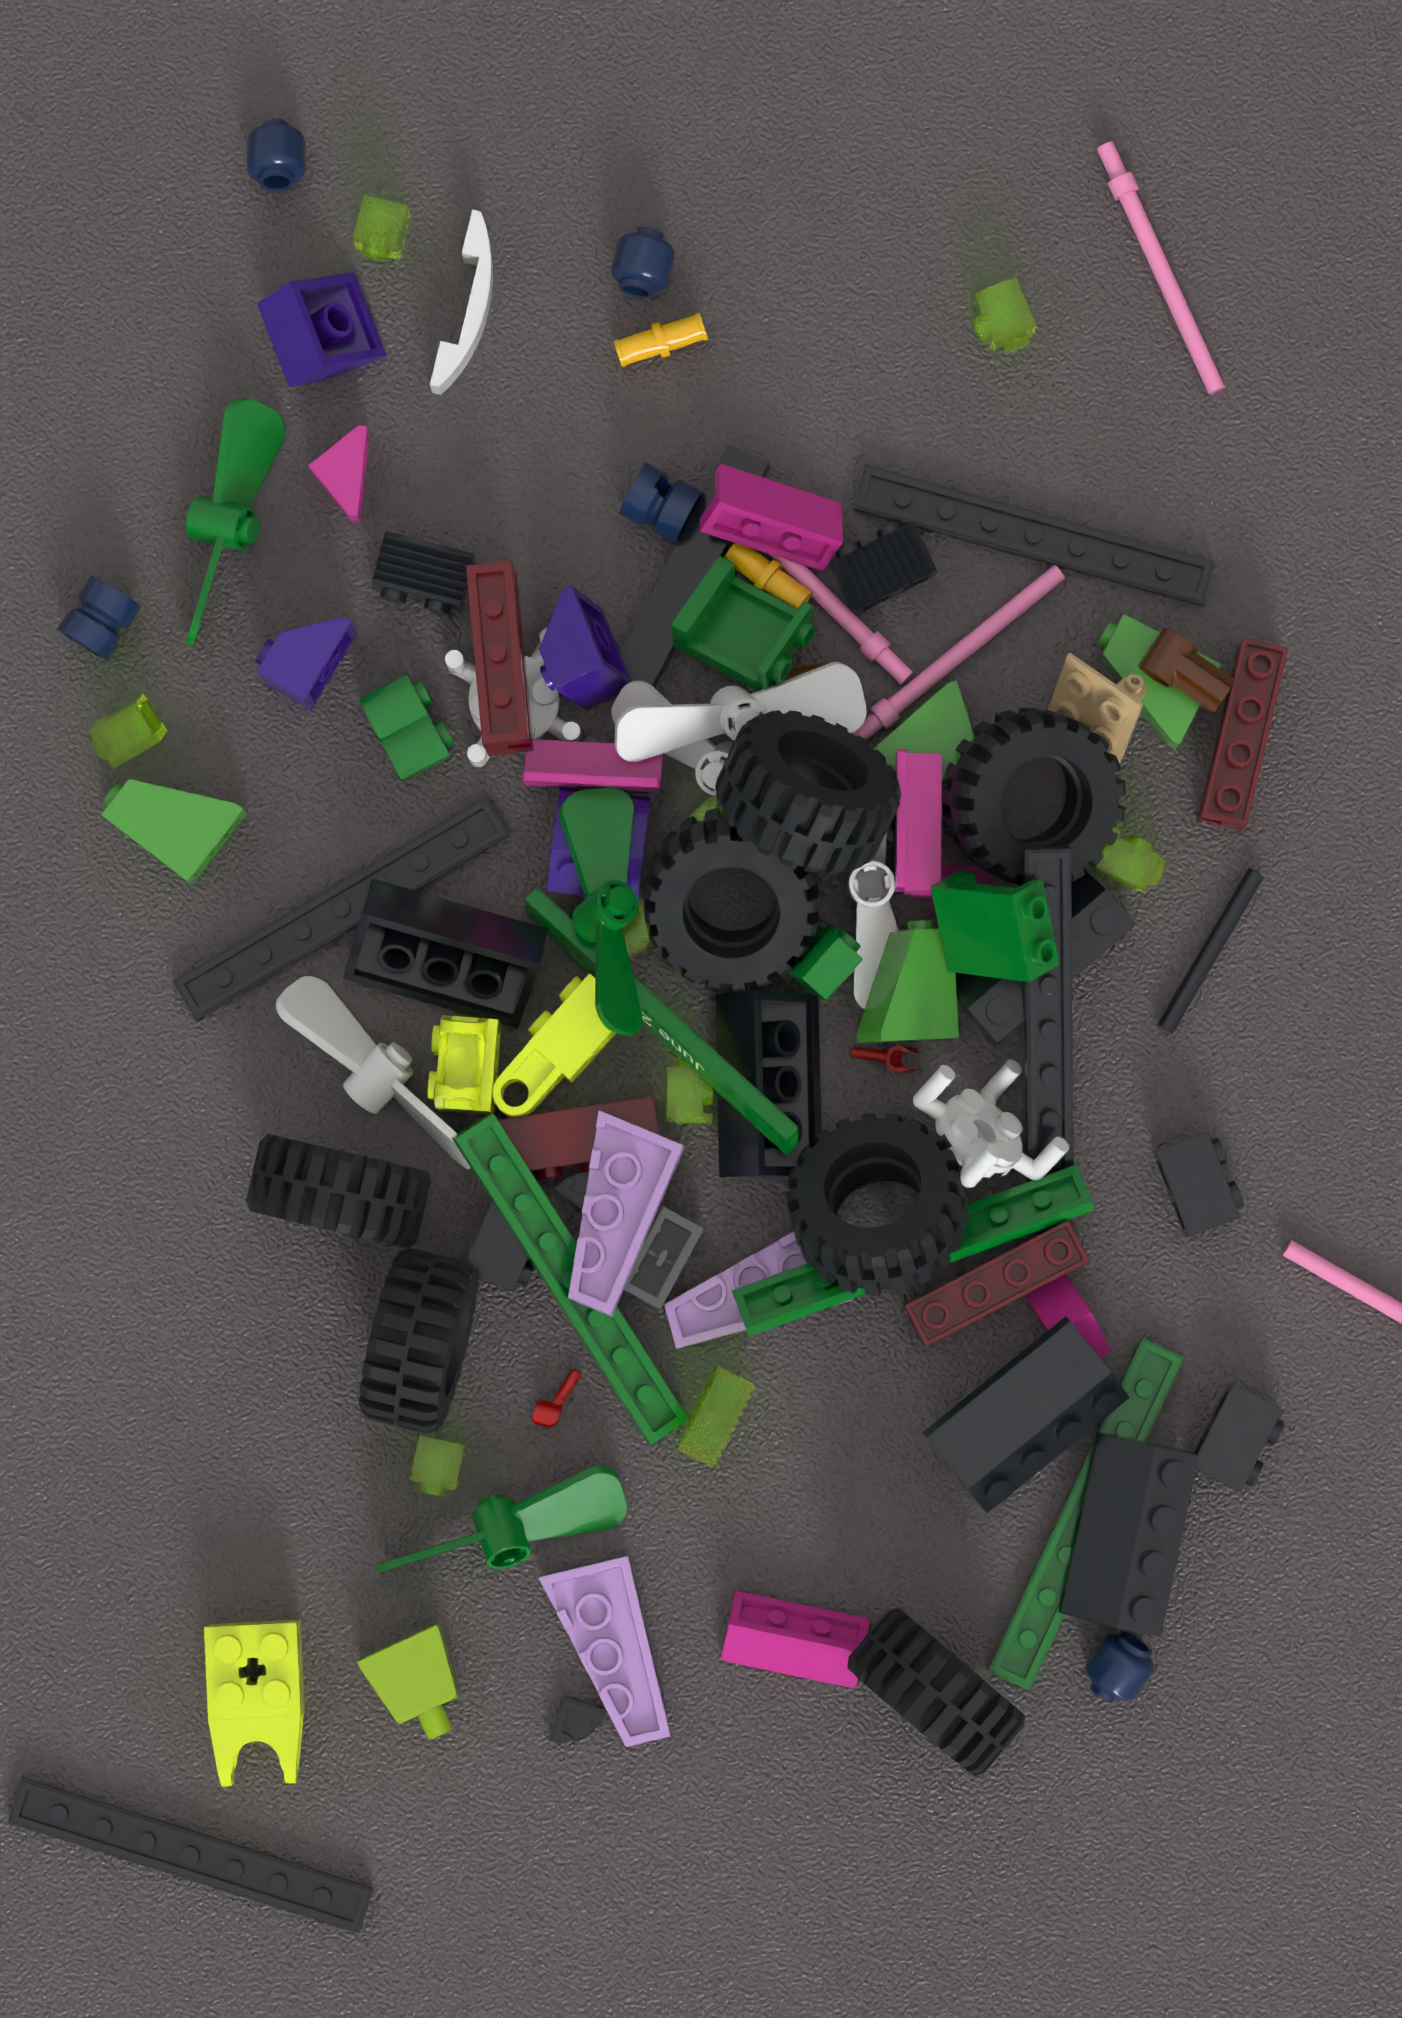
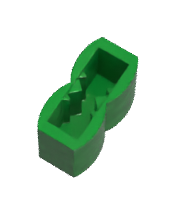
(406, 728)
(827, 962)

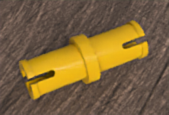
(660, 339)
(768, 575)

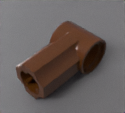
(1176, 664)

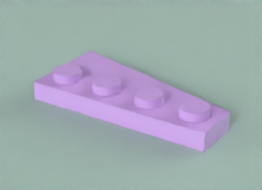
(621, 1200)
(710, 1307)
(610, 1636)

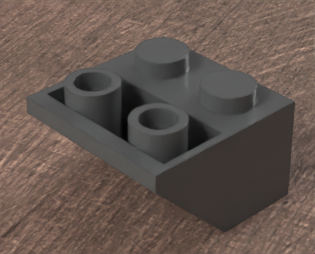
(662, 1256)

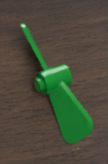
(246, 452)
(599, 840)
(574, 1506)

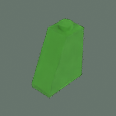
(1164, 708)
(932, 729)
(173, 824)
(911, 990)

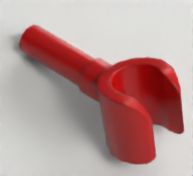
(891, 1057)
(548, 1413)

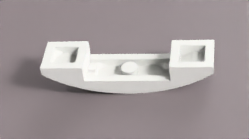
(451, 357)

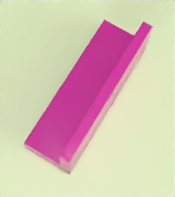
(773, 518)
(589, 767)
(918, 821)
(793, 1638)

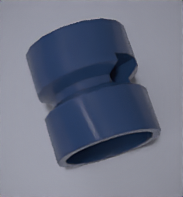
(660, 503)
(101, 614)

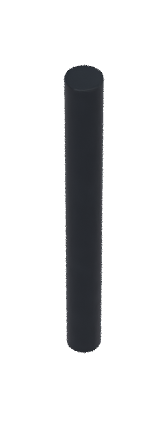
(1210, 951)

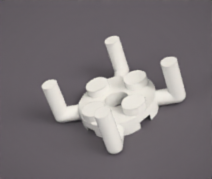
(542, 702)
(976, 1114)

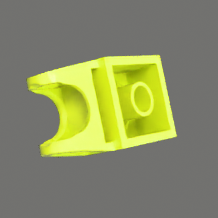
(558, 1050)
(466, 1064)
(252, 1710)

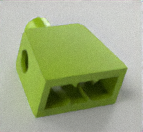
(415, 1679)

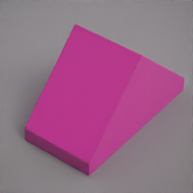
(343, 471)
(1061, 1299)

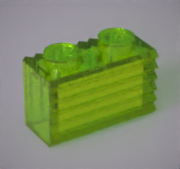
(715, 1416)

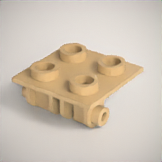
(1099, 703)

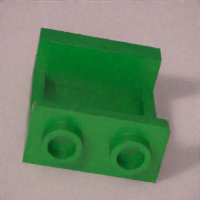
(741, 628)
(994, 928)

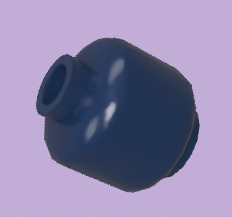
(276, 155)
(642, 263)
(1119, 1667)

